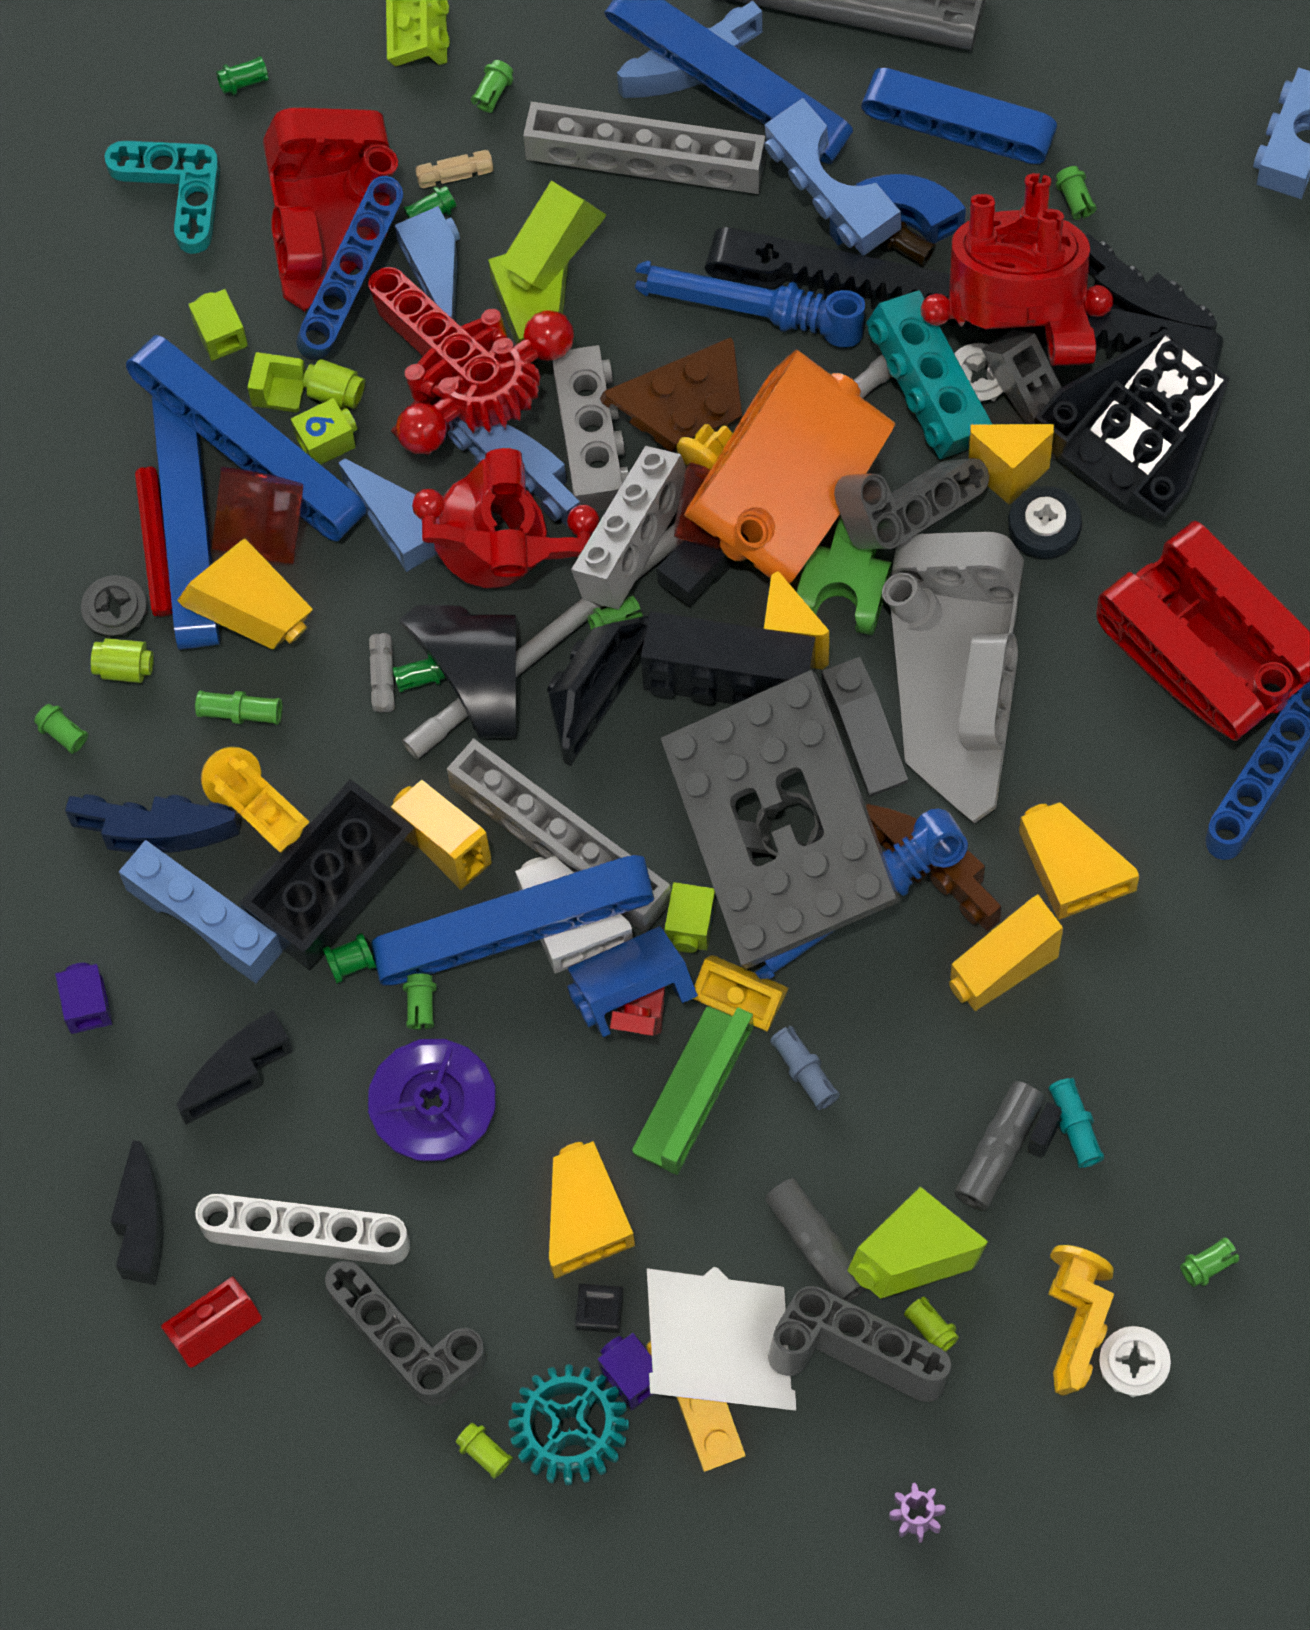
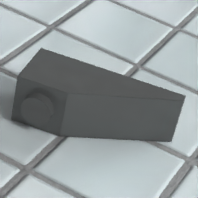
(1023, 372)
(863, 726)

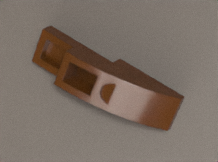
(959, 880)

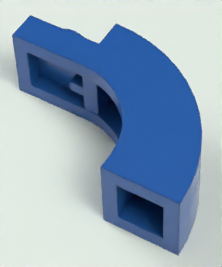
(922, 205)

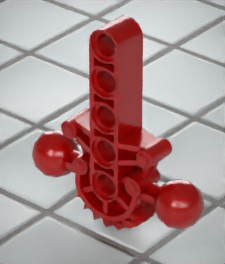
(467, 365)

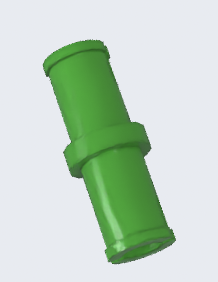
(238, 707)

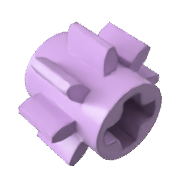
(919, 1524)

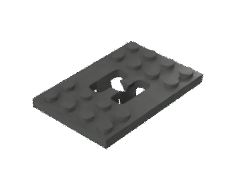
(806, 886)

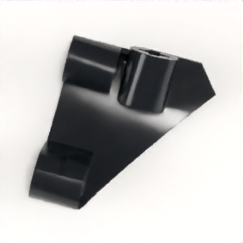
(475, 658)

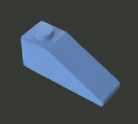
(432, 255)
(391, 514)

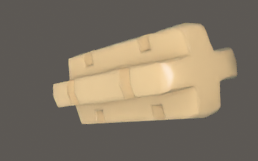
(454, 168)

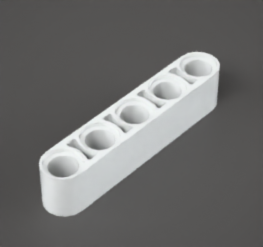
(287, 1215)

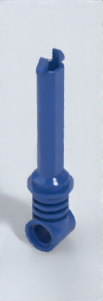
(837, 316)
(934, 841)

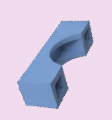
(861, 212)
(221, 923)

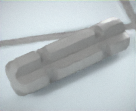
(381, 673)

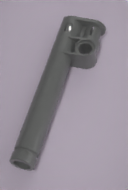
(934, 21)

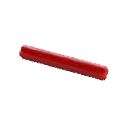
(154, 540)

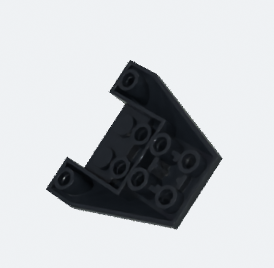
(1138, 424)

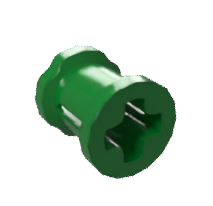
(349, 958)

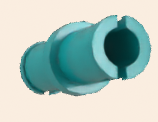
(1076, 1122)

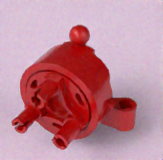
(1023, 273)

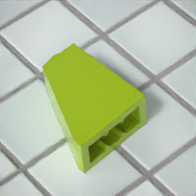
(550, 237)
(522, 304)
(916, 1248)

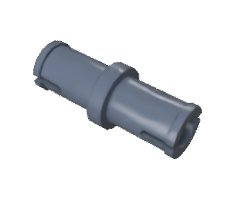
(804, 1068)

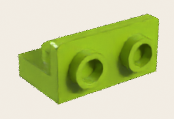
(416, 30)

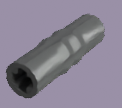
(999, 1145)
(814, 1238)

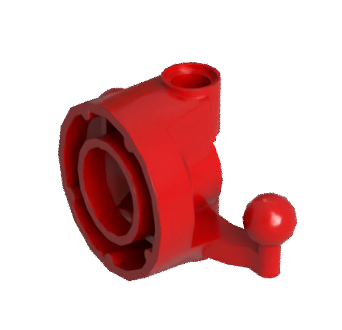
(465, 532)

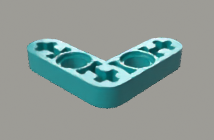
(189, 181)

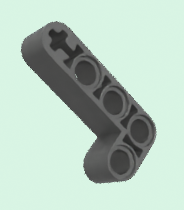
(888, 519)
(397, 1329)
(860, 1351)

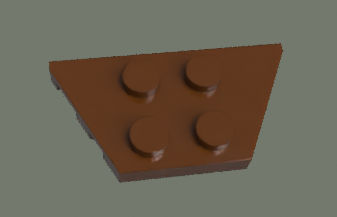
(682, 395)

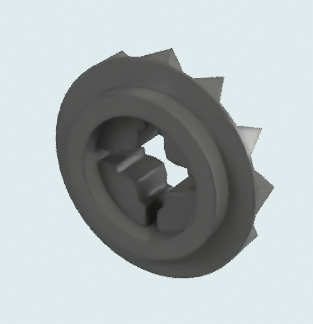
(96, 601)

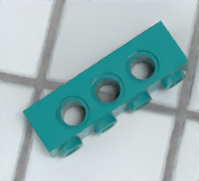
(930, 355)

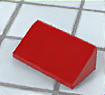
(211, 1322)

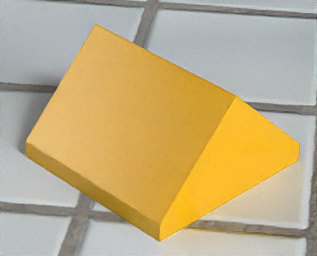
(1013, 455)
(790, 614)

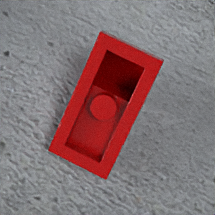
(641, 1015)

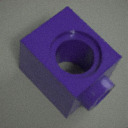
(83, 997)
(628, 1368)

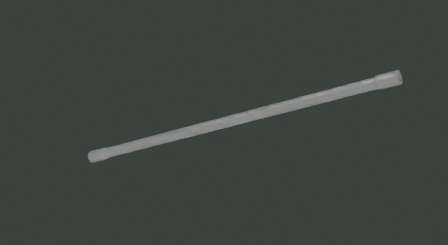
(437, 727)

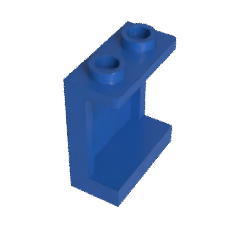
(626, 975)

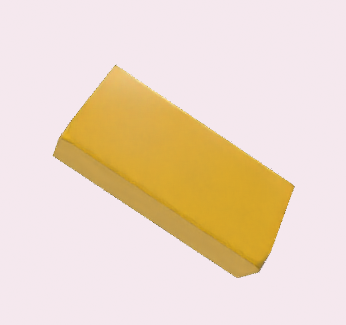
(731, 986)

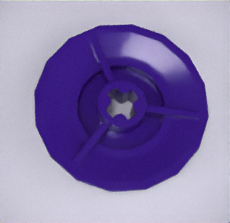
(424, 1071)

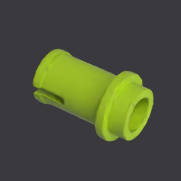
(931, 1324)
(483, 1450)

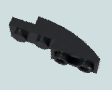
(1133, 294)

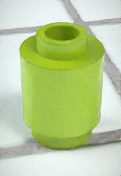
(334, 381)
(121, 660)

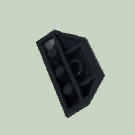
(593, 681)

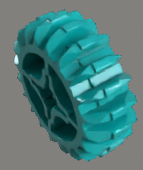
(554, 1413)

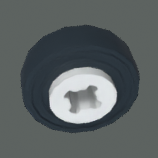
(1045, 537)

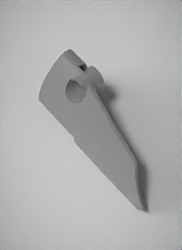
(956, 659)

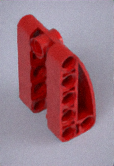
(1208, 632)

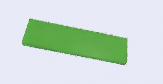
(693, 1088)

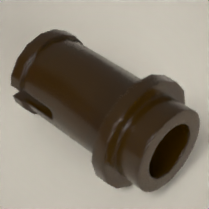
(911, 245)

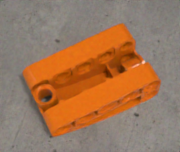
(784, 466)

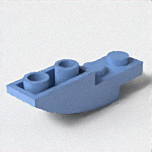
(657, 76)
(543, 470)

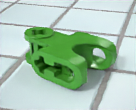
(847, 574)

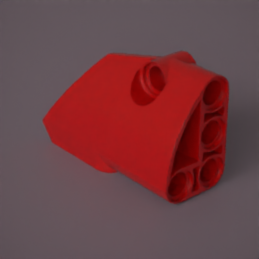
(317, 179)

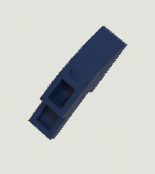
(170, 826)

